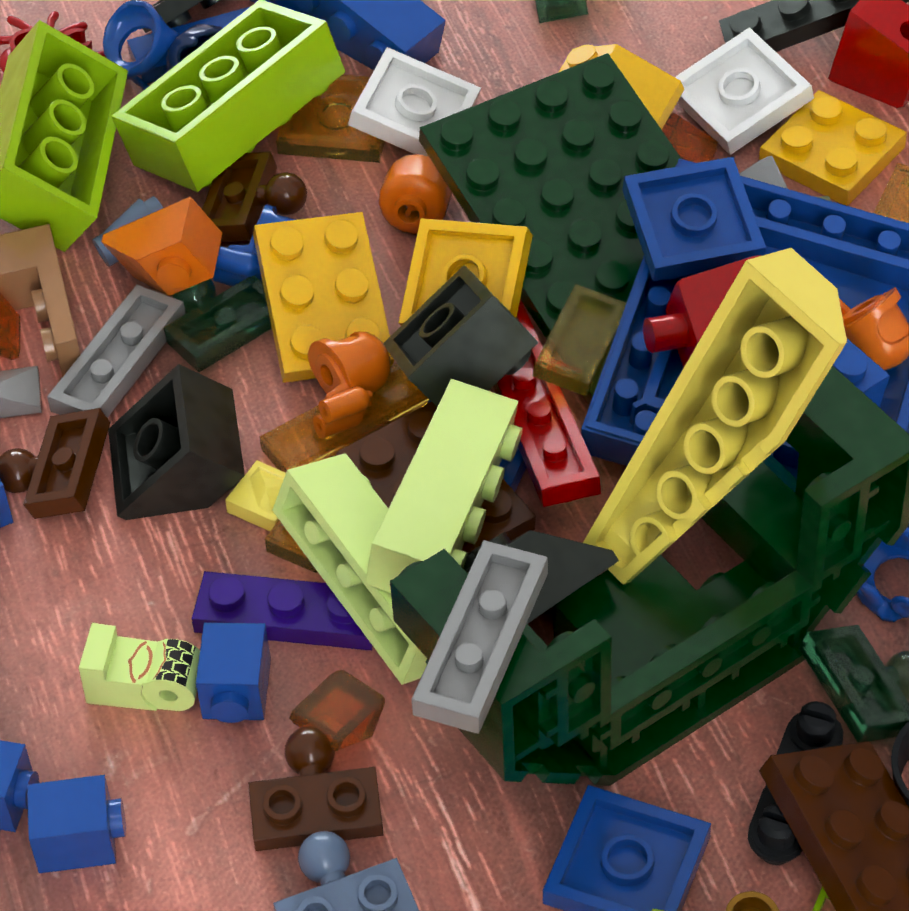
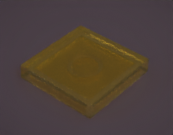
(323, 128)

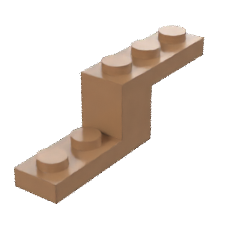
(34, 278)

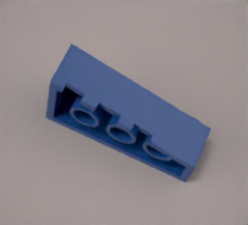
(370, 26)

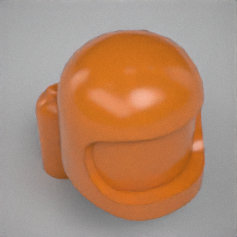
(879, 328)
(349, 376)

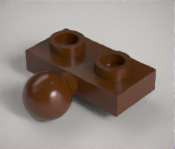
(243, 190)
(66, 466)
(316, 801)

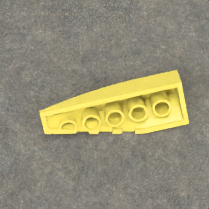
(727, 407)

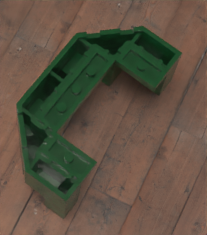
(657, 656)

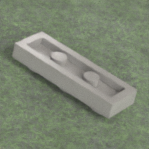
(117, 353)
(480, 637)

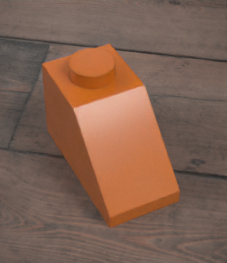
(168, 247)

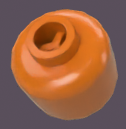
(413, 190)

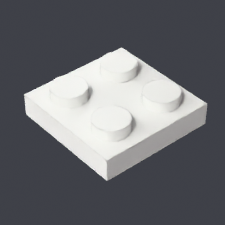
(742, 90)
(407, 96)

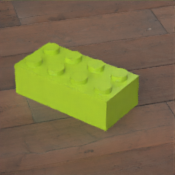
(229, 94)
(56, 133)

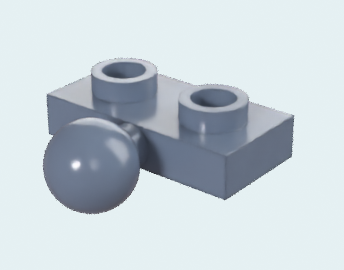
(325, 860)

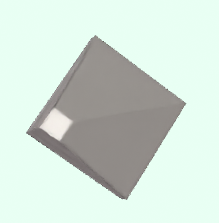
(20, 392)

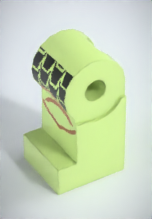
(138, 671)

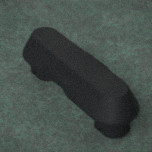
(769, 831)

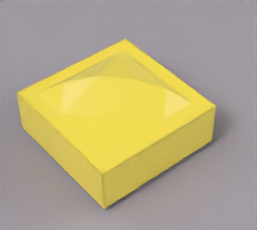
(256, 495)

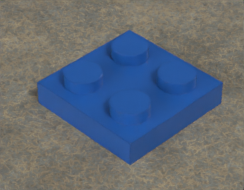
(692, 217)
(625, 856)

